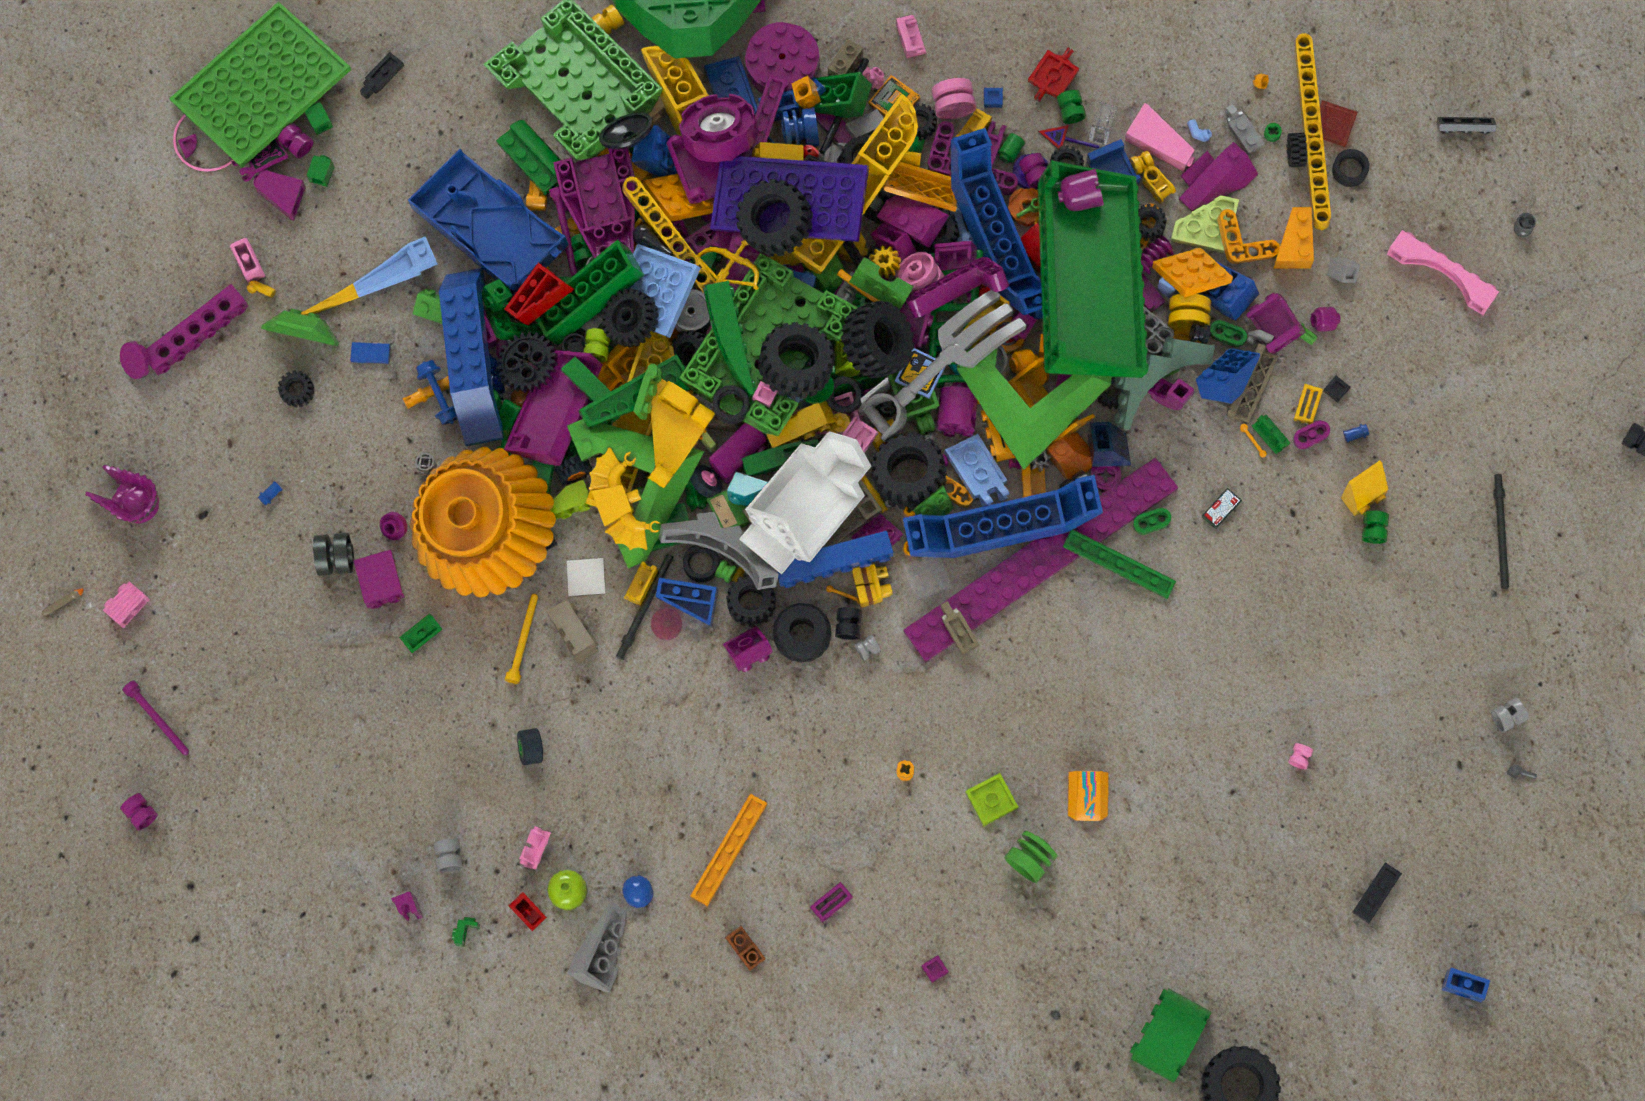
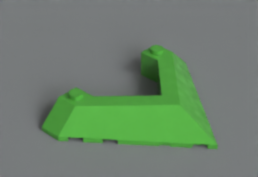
(1024, 428)
(656, 501)

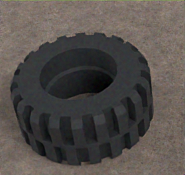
(757, 201)
(861, 343)
(792, 381)
(904, 449)
(1240, 1057)

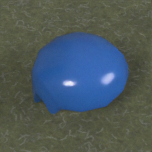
(637, 891)

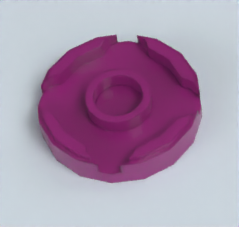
(135, 360)

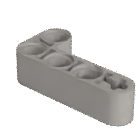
(1154, 334)

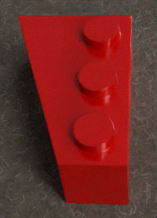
(537, 295)

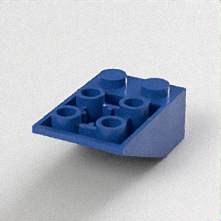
(653, 154)
(1234, 297)
(1227, 375)

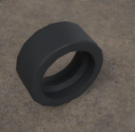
(1350, 154)
(728, 390)
(859, 394)
(695, 576)

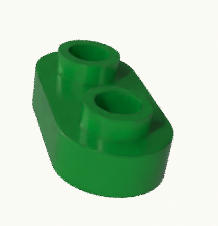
(1228, 332)
(1151, 520)

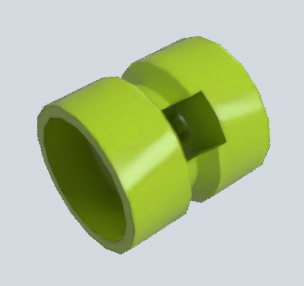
(597, 344)

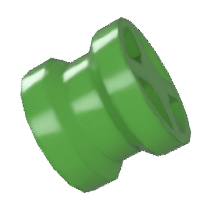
(925, 424)
(726, 571)

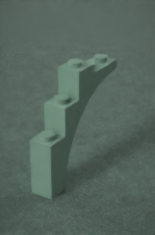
(1175, 355)

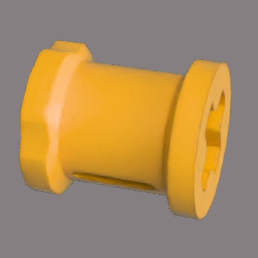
(903, 776)

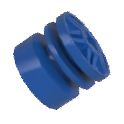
(800, 128)

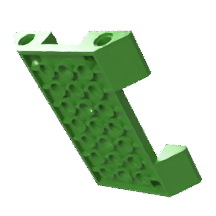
(594, 68)
(759, 314)

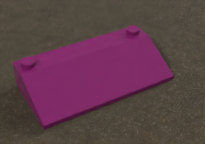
(544, 417)

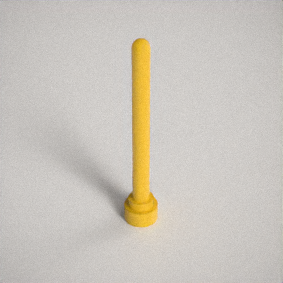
(513, 675)

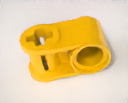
(1160, 187)

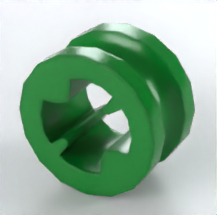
(1272, 138)

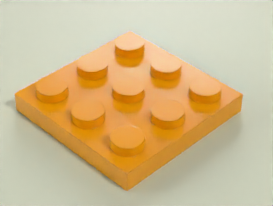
(672, 199)
(1192, 272)

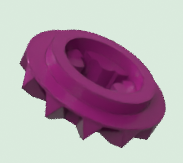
(1114, 471)

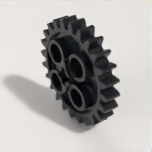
(516, 376)

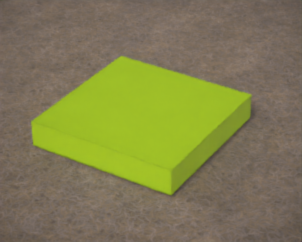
(991, 799)

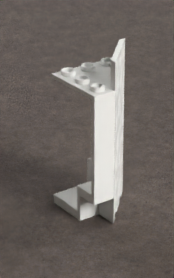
(806, 501)

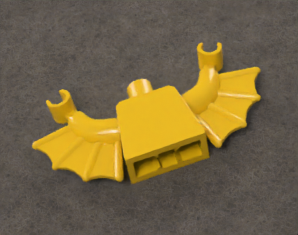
(616, 503)

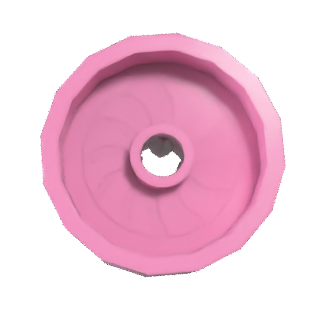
(953, 98)
(919, 271)

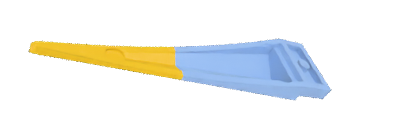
(400, 267)

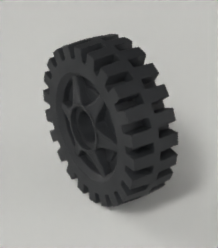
(631, 305)

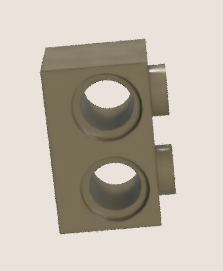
(846, 59)

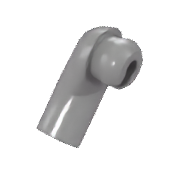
(1261, 335)

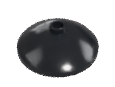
(626, 131)

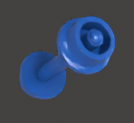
(428, 370)

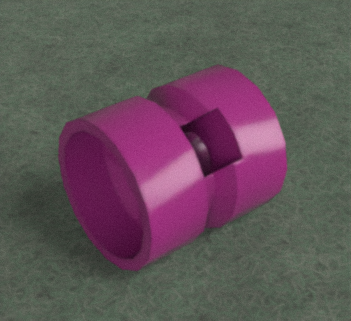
(298, 143)
(1034, 167)
(138, 811)

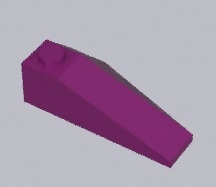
(1223, 176)

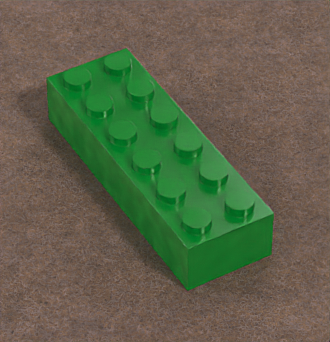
(593, 287)

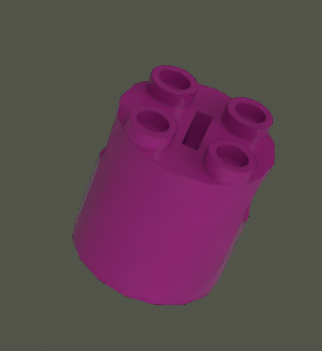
(957, 410)

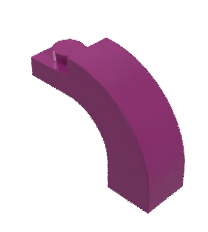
(1171, 395)

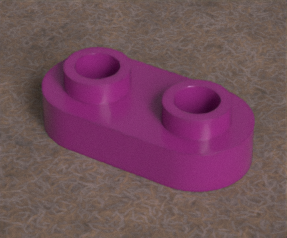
(1310, 434)

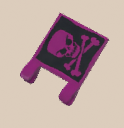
(267, 157)

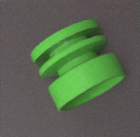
(1028, 859)

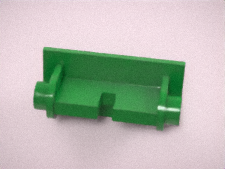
(1270, 434)
(694, 498)

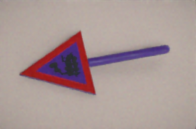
(1058, 136)

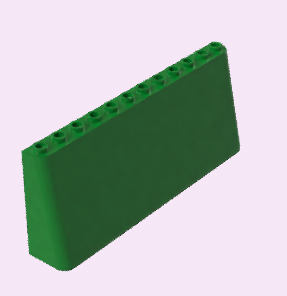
(1092, 278)

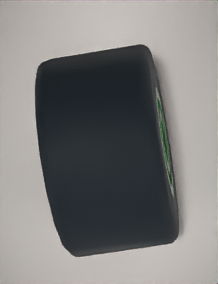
(530, 746)

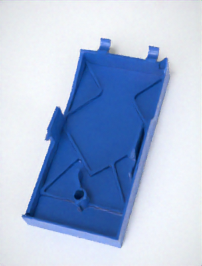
(487, 221)

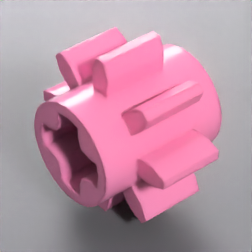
(874, 76)

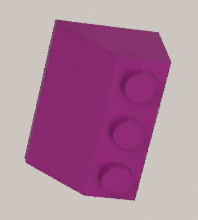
(914, 217)
(741, 444)

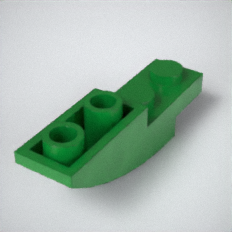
(771, 459)

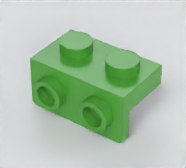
(428, 305)

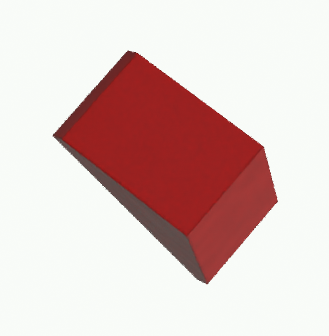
(527, 911)

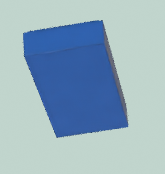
(370, 353)

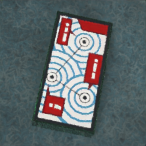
(1221, 508)

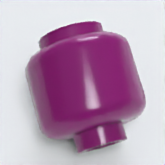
(1325, 319)

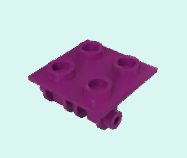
(878, 525)

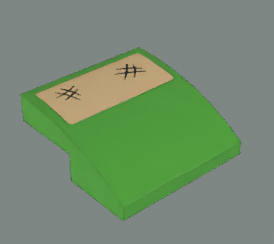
(727, 512)

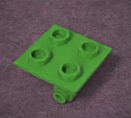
(937, 504)

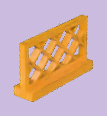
(926, 180)

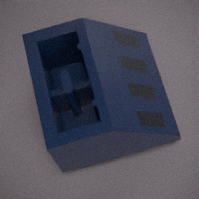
(1108, 445)

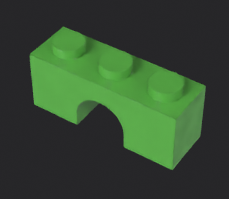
(868, 279)

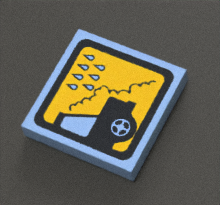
(916, 365)

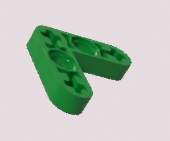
(505, 329)

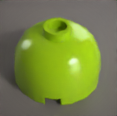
(567, 890)

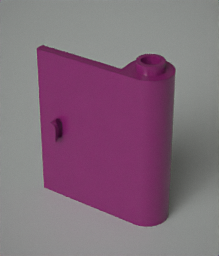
(696, 176)

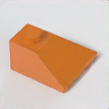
(1070, 455)

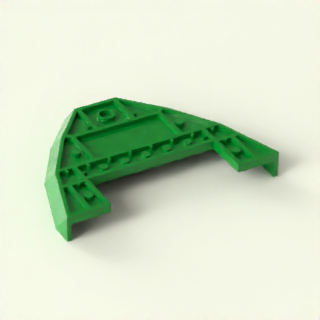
(687, 26)

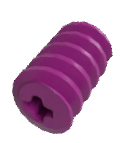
(1155, 252)

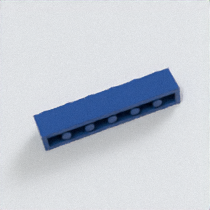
(839, 558)

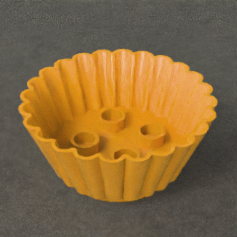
(482, 521)

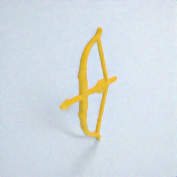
(721, 277)

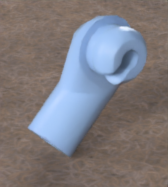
(1202, 135)

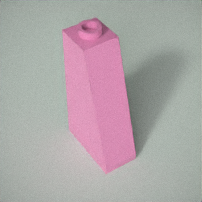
(1159, 139)

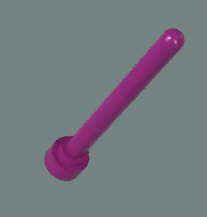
(556, 195)
(132, 689)

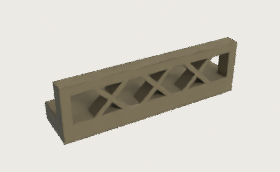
(1237, 403)

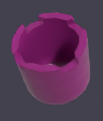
(1080, 191)

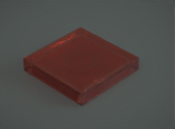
(1336, 123)

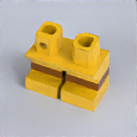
(868, 585)

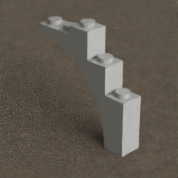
(706, 532)

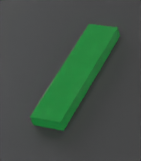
(585, 380)

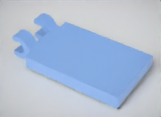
(977, 470)

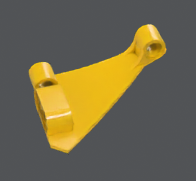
(676, 427)

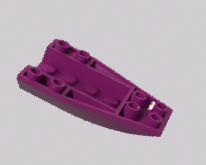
(596, 198)

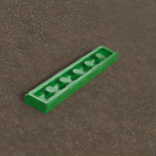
(1119, 564)

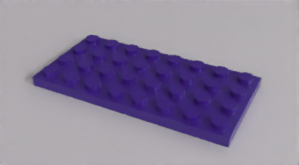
(832, 190)

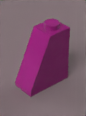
(280, 191)
(890, 236)

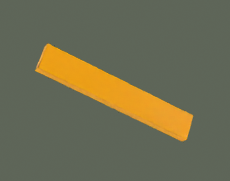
(728, 850)

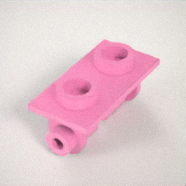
(532, 856)

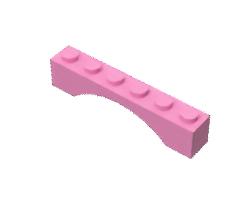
(1409, 250)

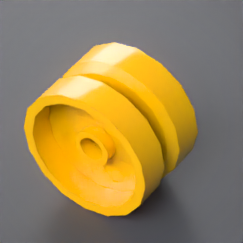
(1188, 311)

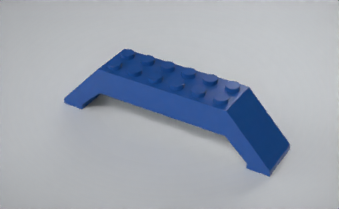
(990, 219)
(469, 357)
(1004, 522)

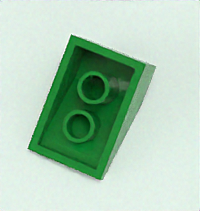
(844, 95)

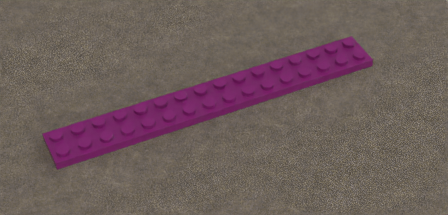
(1040, 560)

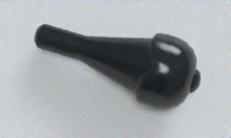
(645, 236)

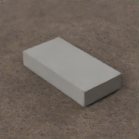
(864, 125)

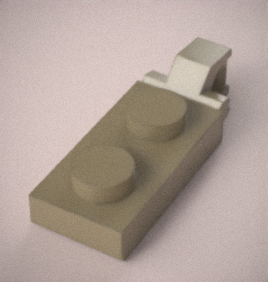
(958, 629)

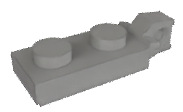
(1243, 130)

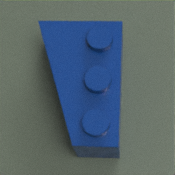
(689, 598)

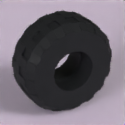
(802, 614)

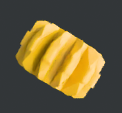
(888, 256)

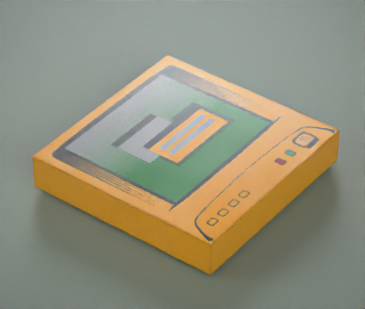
(889, 93)

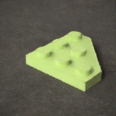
(1201, 226)

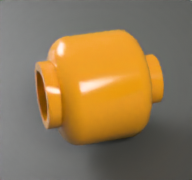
(1021, 360)

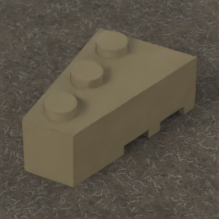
(573, 631)

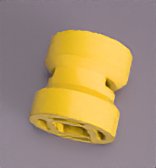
(1141, 162)

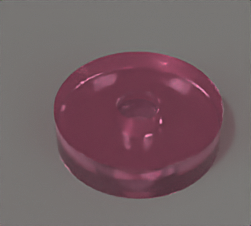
(672, 630)

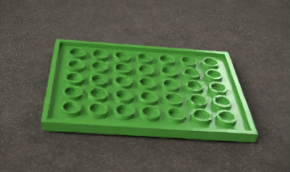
(260, 84)

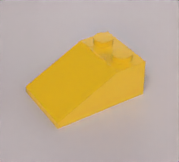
(1366, 489)

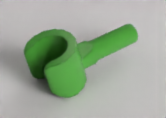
(1031, 208)

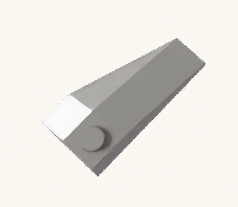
(597, 956)

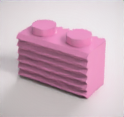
(247, 260)
(125, 604)

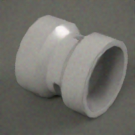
(426, 468)
(867, 647)

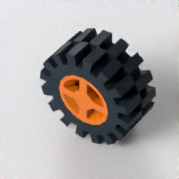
(573, 470)

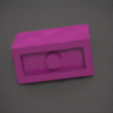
(1152, 297)

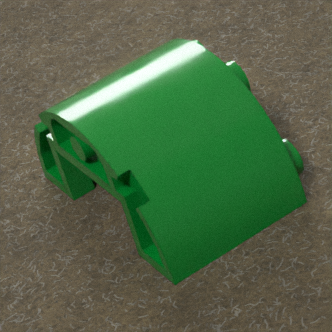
(1170, 1034)

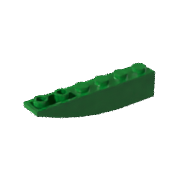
(728, 333)

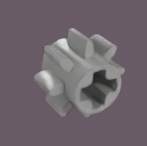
(1043, 461)

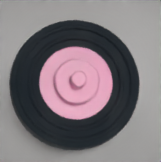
(706, 481)

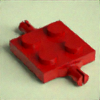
(1053, 74)

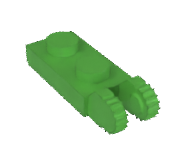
(647, 391)

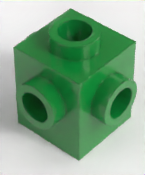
(496, 296)

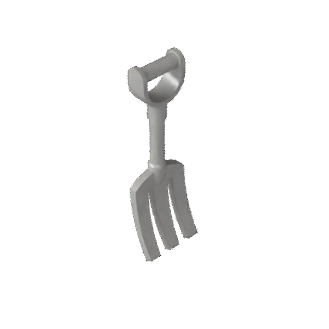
(952, 351)

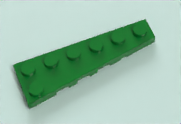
(623, 399)

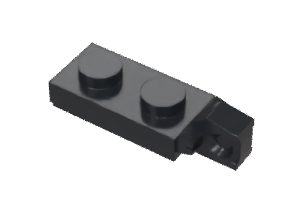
(381, 75)

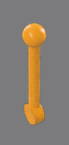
(1244, 428)
(829, 588)

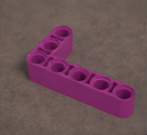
(942, 158)
(957, 283)

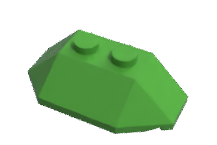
(301, 326)

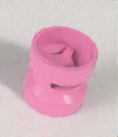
(1300, 756)

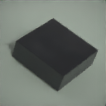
(1336, 389)

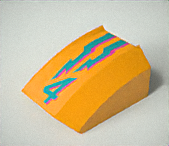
(1088, 795)

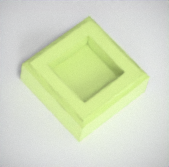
(708, 442)

